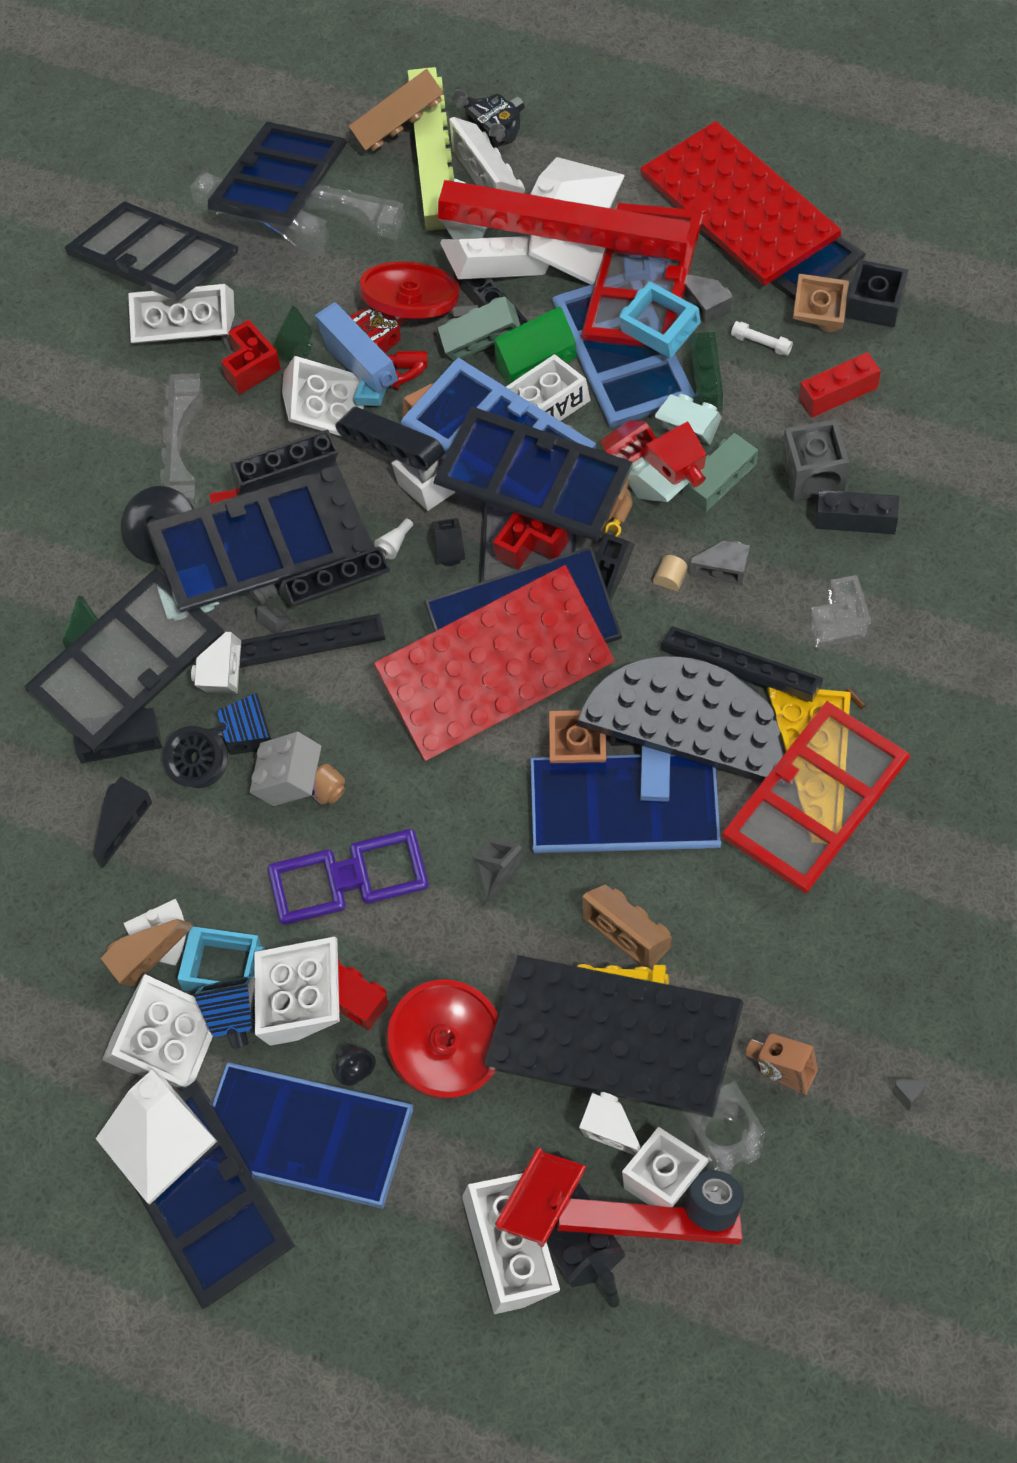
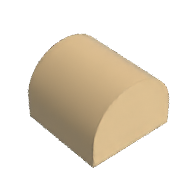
(670, 572)

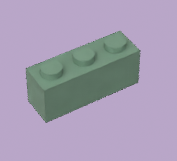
(478, 328)
(722, 471)

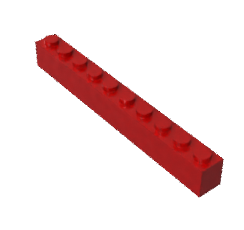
(563, 220)

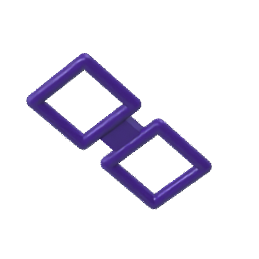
(347, 876)

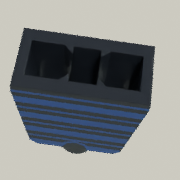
(243, 725)
(229, 1008)

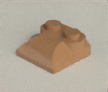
(821, 301)

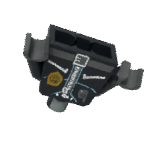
(492, 115)

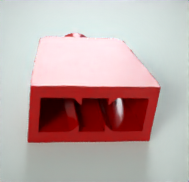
(627, 441)
(678, 456)

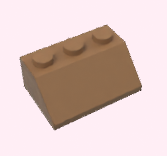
(626, 925)

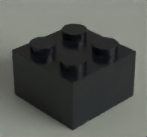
(876, 293)

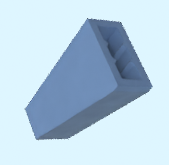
(355, 348)

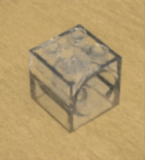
(730, 1107)

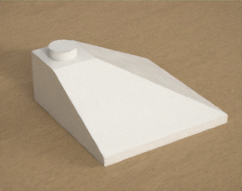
(578, 183)
(571, 257)
(318, 394)
(296, 990)
(161, 1034)
(154, 1136)

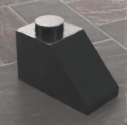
(449, 541)

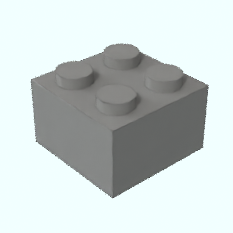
(285, 769)

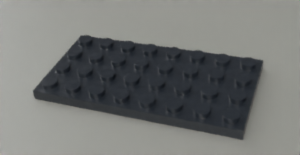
(615, 1035)

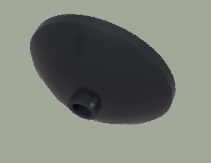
(149, 503)

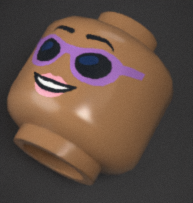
(328, 785)

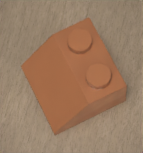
(574, 743)

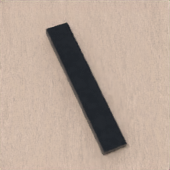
(311, 640)
(743, 663)

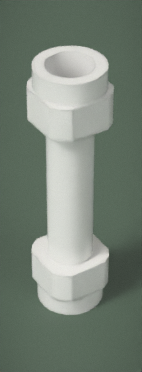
(782, 345)

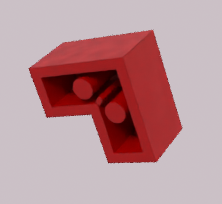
(252, 358)
(524, 535)

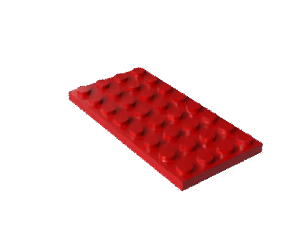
(742, 202)
(493, 662)

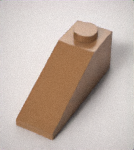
(140, 952)

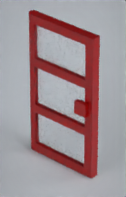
(626, 272)
(816, 797)

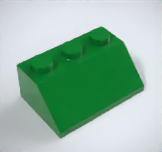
(533, 344)

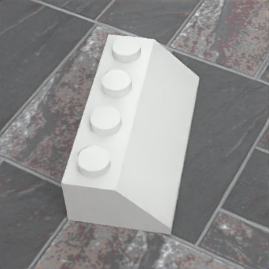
(480, 158)
(492, 257)
(200, 313)
(512, 1267)

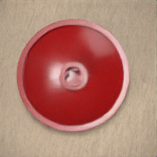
(409, 289)
(442, 1038)

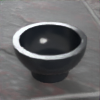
(353, 1064)

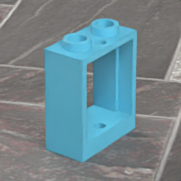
(675, 335)
(194, 948)

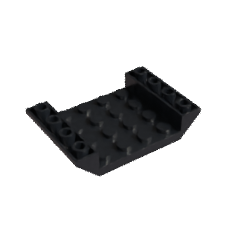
(317, 456)

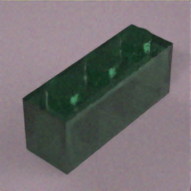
(706, 369)

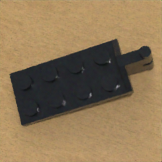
(586, 1256)

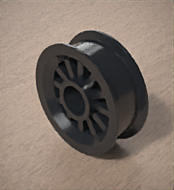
(173, 764)

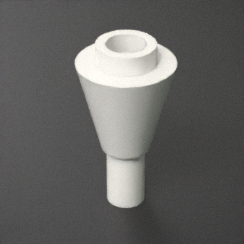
(391, 541)

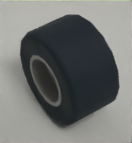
(714, 1200)

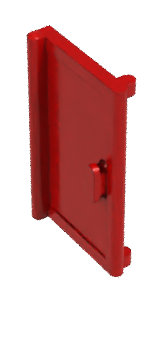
(543, 1185)

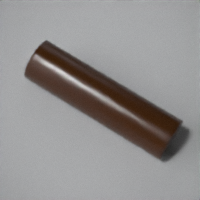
(855, 698)

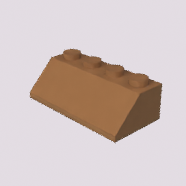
(397, 109)

